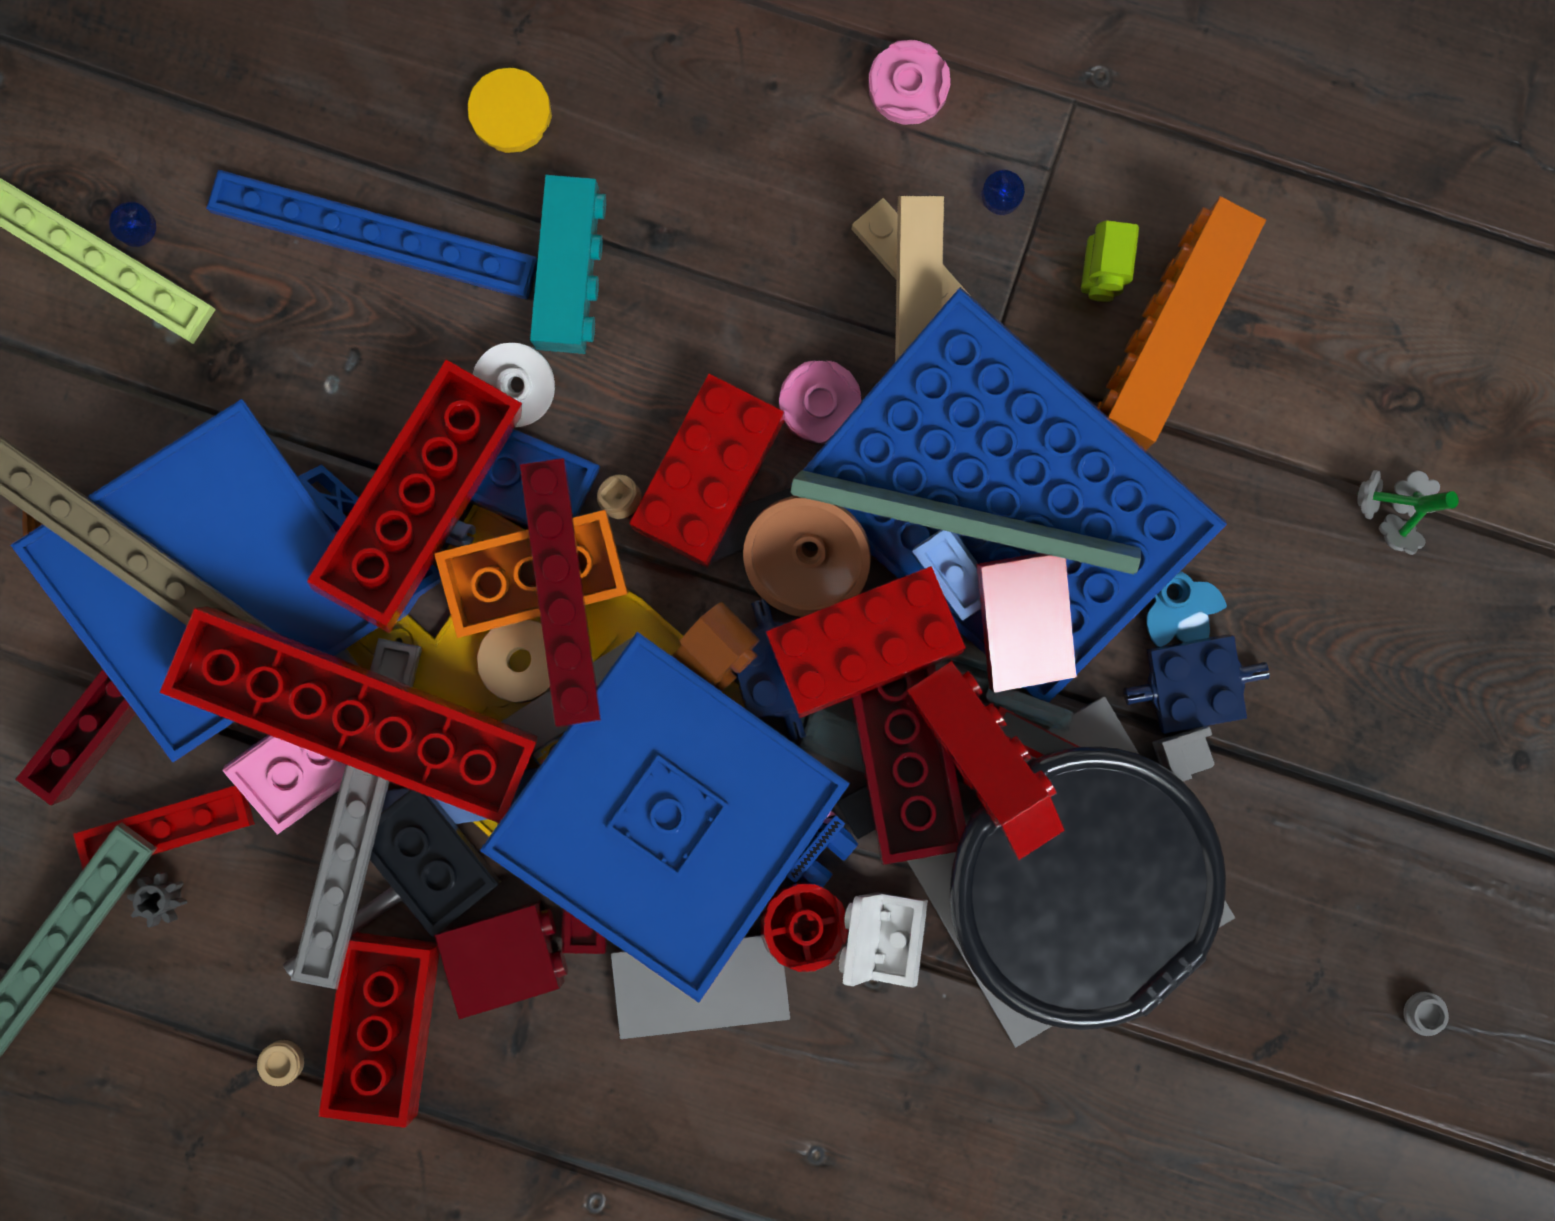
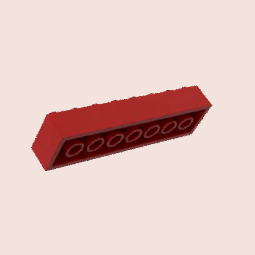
(348, 713)

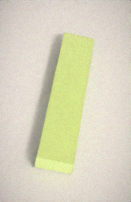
(102, 264)

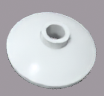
(510, 360)

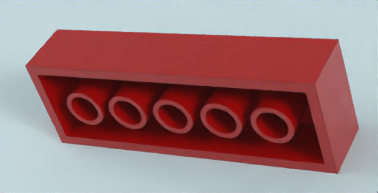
(416, 496)

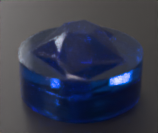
(1003, 192)
(132, 224)

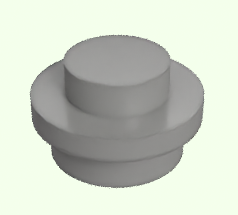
(1426, 1013)

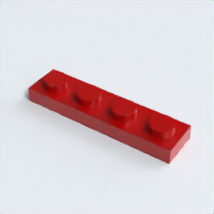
(176, 823)

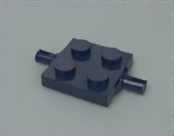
(762, 682)
(1196, 683)

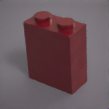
(501, 959)

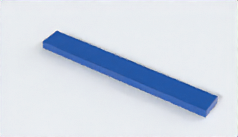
(372, 234)

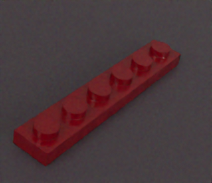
(560, 593)

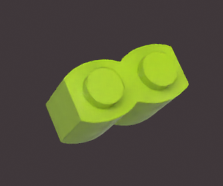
(1109, 260)

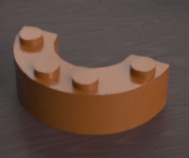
(717, 646)

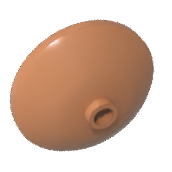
(803, 579)

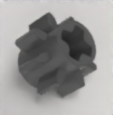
(169, 901)

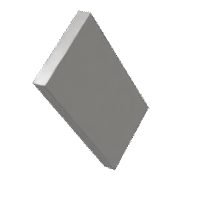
(744, 993)

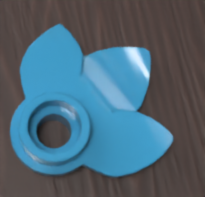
(1186, 615)

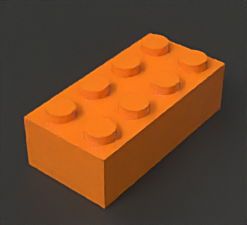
(495, 578)

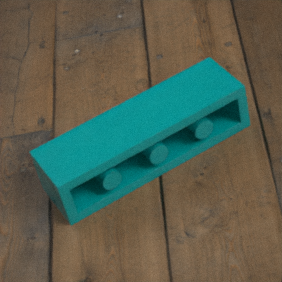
(566, 264)

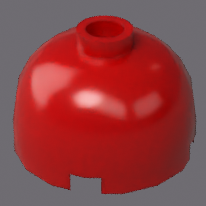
(803, 927)

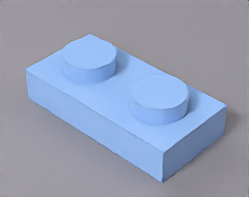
(954, 570)

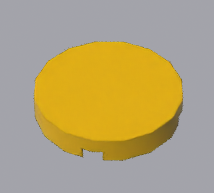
(509, 110)

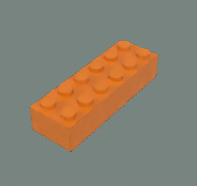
(1179, 319)

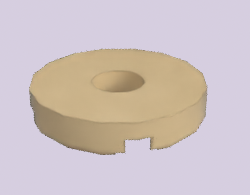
(495, 668)

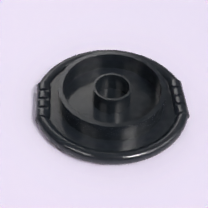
(1103, 911)

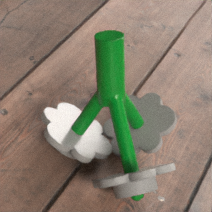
(1414, 497)

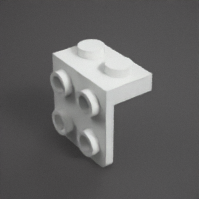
(883, 939)

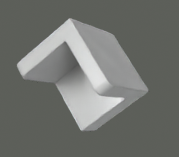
(1185, 752)

